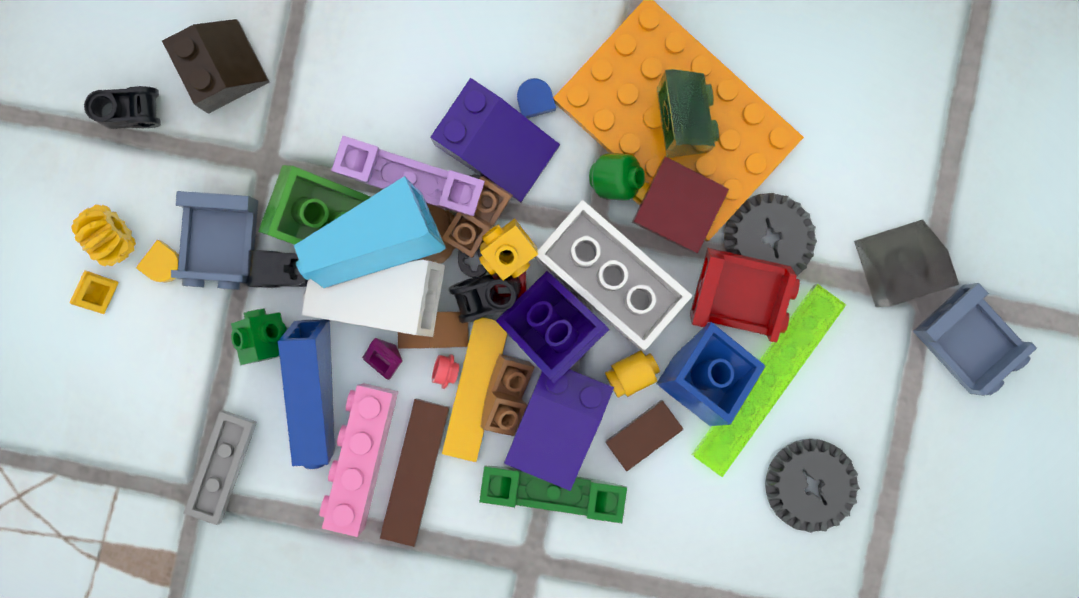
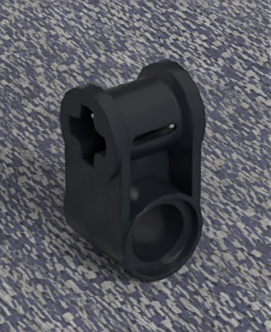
(131, 107)
(273, 270)
(479, 298)

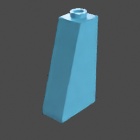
(371, 237)

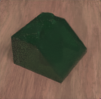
(686, 113)

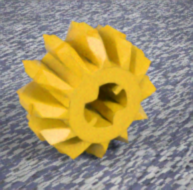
(103, 235)

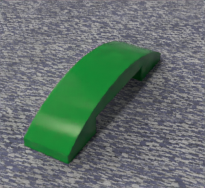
(587, 496)

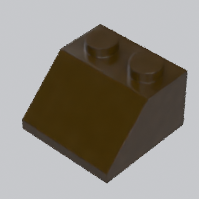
(215, 63)

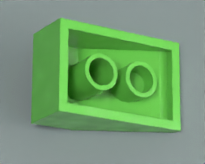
(305, 204)

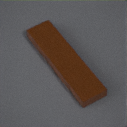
(414, 472)

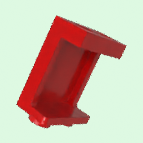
(744, 293)

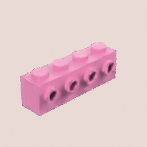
(359, 459)

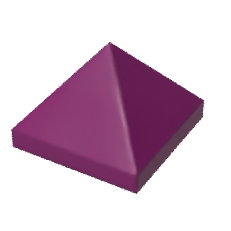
(383, 357)

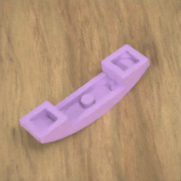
(381, 168)

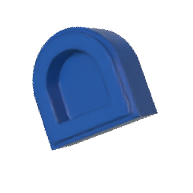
(535, 98)

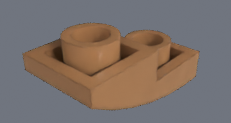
(467, 231)
(504, 395)

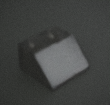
(905, 264)

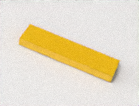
(464, 427)

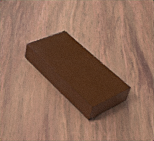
(644, 435)

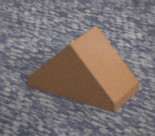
(447, 333)

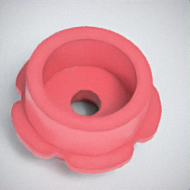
(445, 370)

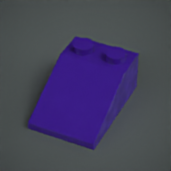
(494, 140)
(552, 326)
(559, 427)

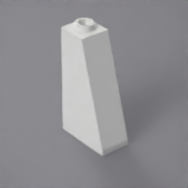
(391, 299)

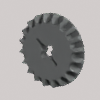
(783, 216)
(787, 483)

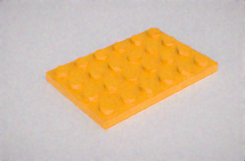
(620, 109)

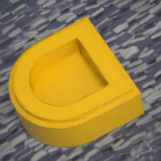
(159, 262)

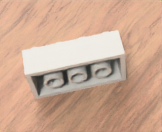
(612, 276)

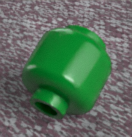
(616, 176)

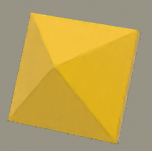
(94, 292)

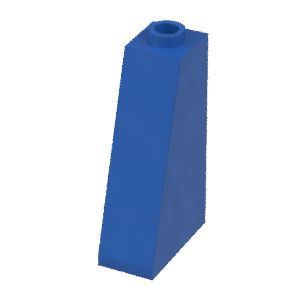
(308, 392)

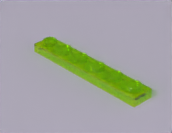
(782, 363)

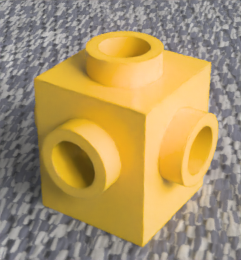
(511, 238)

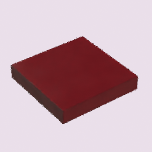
(680, 205)

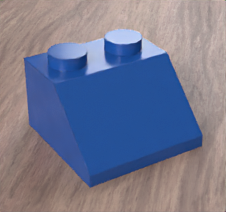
(711, 376)

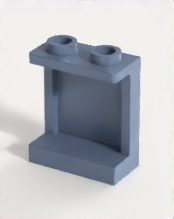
(215, 238)
(974, 341)

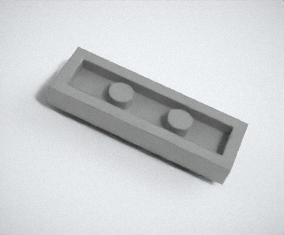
(220, 467)

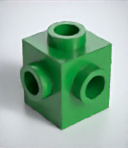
(257, 336)

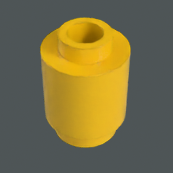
(632, 374)

